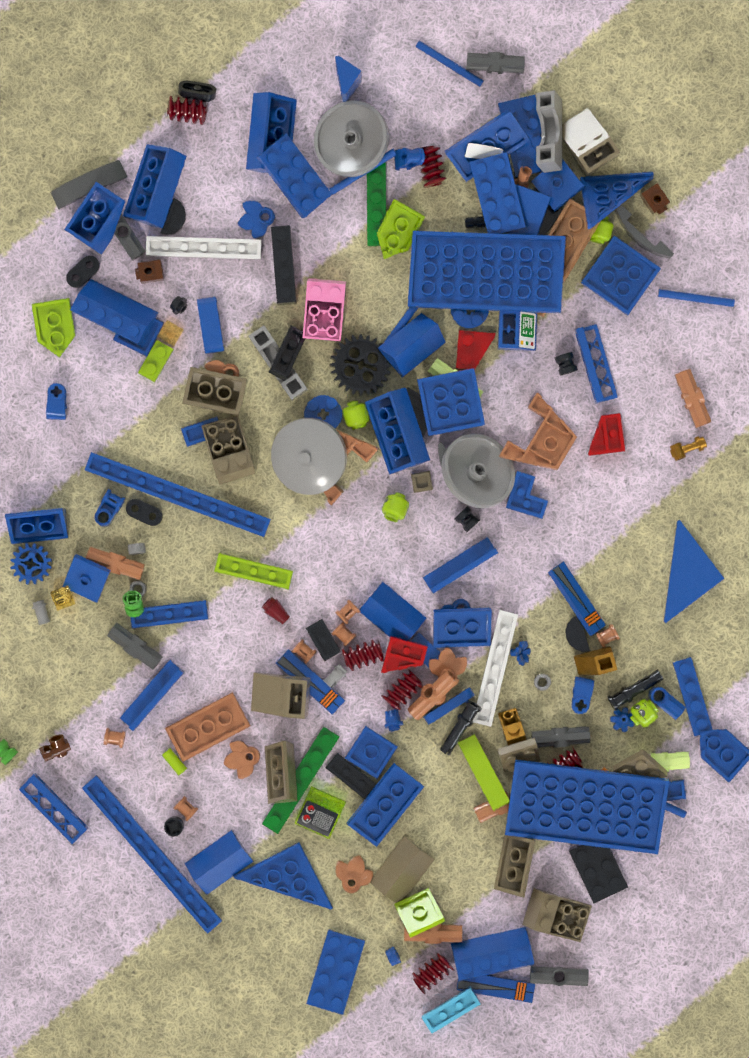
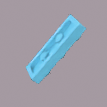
(451, 1009)

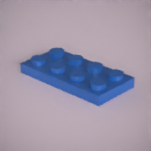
(525, 112)
(500, 132)
(294, 175)
(498, 194)
(385, 804)
(335, 972)

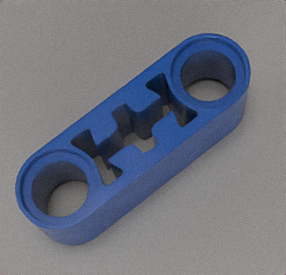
(210, 325)

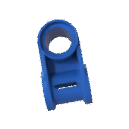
(408, 158)
(56, 405)
(109, 507)
(582, 691)

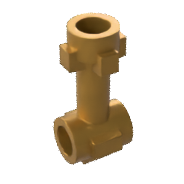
(678, 451)

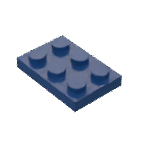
(462, 627)

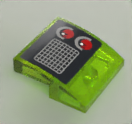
(320, 812)

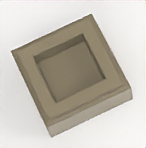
(421, 482)

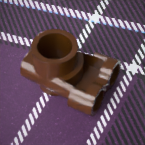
(57, 747)

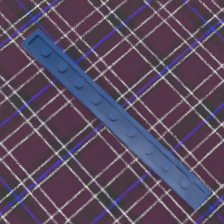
(177, 494)
(152, 854)

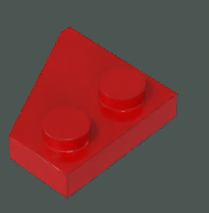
(608, 436)

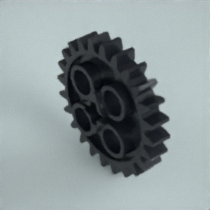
(356, 382)

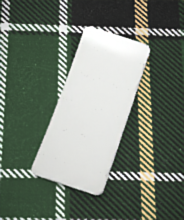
(481, 151)

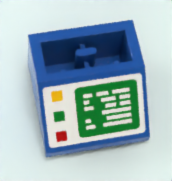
(517, 330)

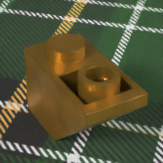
(596, 662)
(512, 726)

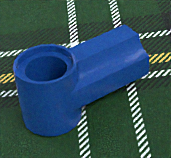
(667, 702)

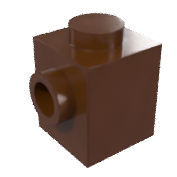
(655, 199)
(149, 271)

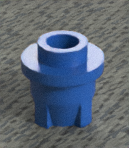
(393, 720)

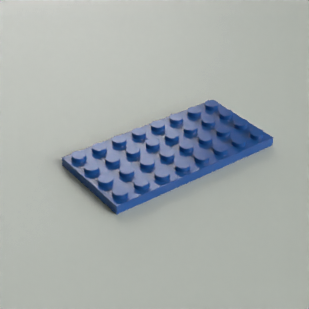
(487, 271)
(586, 806)

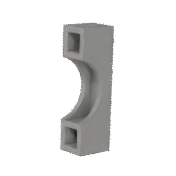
(550, 115)
(268, 349)

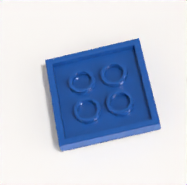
(620, 275)
(451, 402)

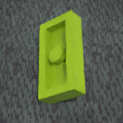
(155, 361)

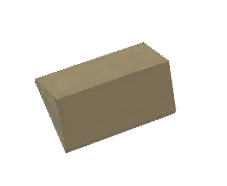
(214, 391)
(280, 772)
(514, 865)
(401, 870)

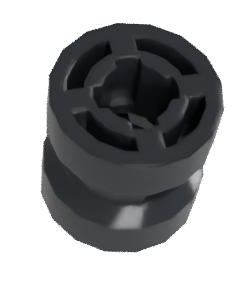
(566, 363)
(470, 522)
(171, 827)

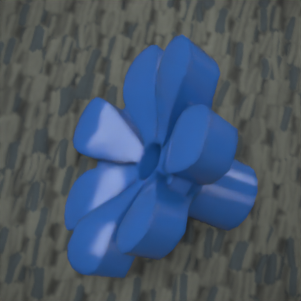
(521, 652)
(617, 719)

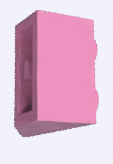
(324, 309)

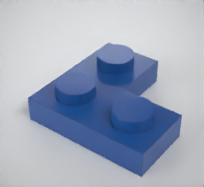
(522, 501)

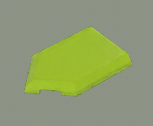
(397, 229)
(54, 325)

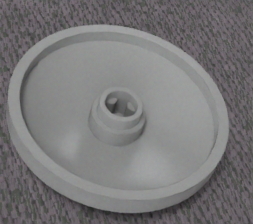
(351, 138)
(309, 456)
(477, 472)

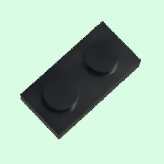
(323, 640)

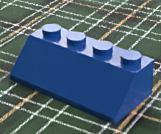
(270, 119)
(154, 185)
(114, 312)
(397, 430)
(492, 954)

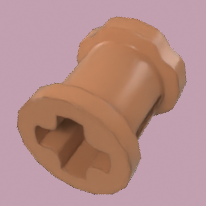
(347, 612)
(343, 634)
(607, 635)
(304, 651)
(114, 738)
(185, 808)

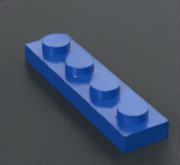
(692, 695)

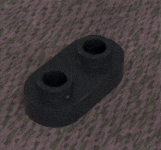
(197, 90)
(83, 272)
(144, 511)

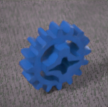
(30, 572)

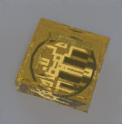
(170, 333)
(62, 597)

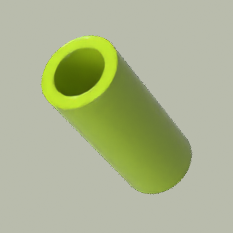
(174, 761)

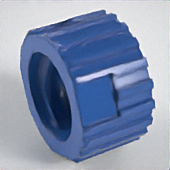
(393, 956)

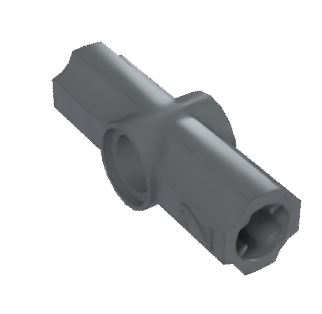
(495, 62)
(130, 241)
(134, 646)
(561, 736)
(572, 976)

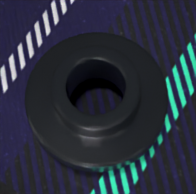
(178, 305)

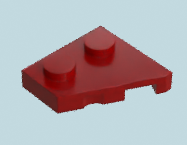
(472, 348)
(403, 654)

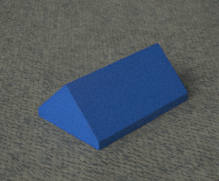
(348, 77)
(412, 344)
(37, 525)
(392, 613)
(218, 862)

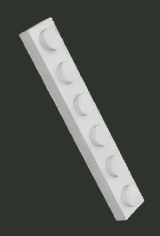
(203, 247)
(495, 667)

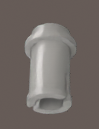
(41, 612)
(335, 676)

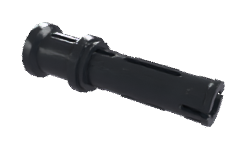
(627, 694)
(465, 720)

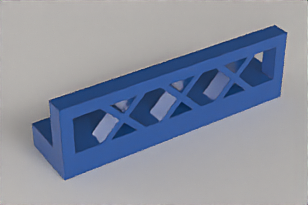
(589, 365)
(460, 565)
(152, 695)
(55, 802)

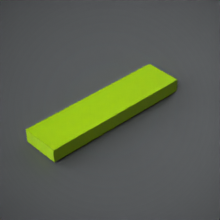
(253, 571)
(484, 772)

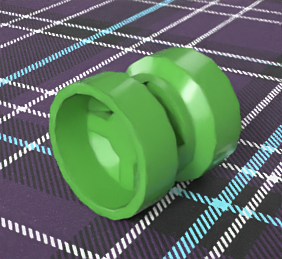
(133, 603)
(6, 753)

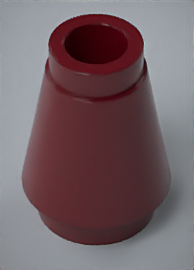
(275, 610)

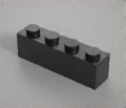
(283, 265)

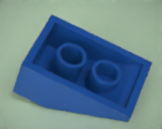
(96, 218)

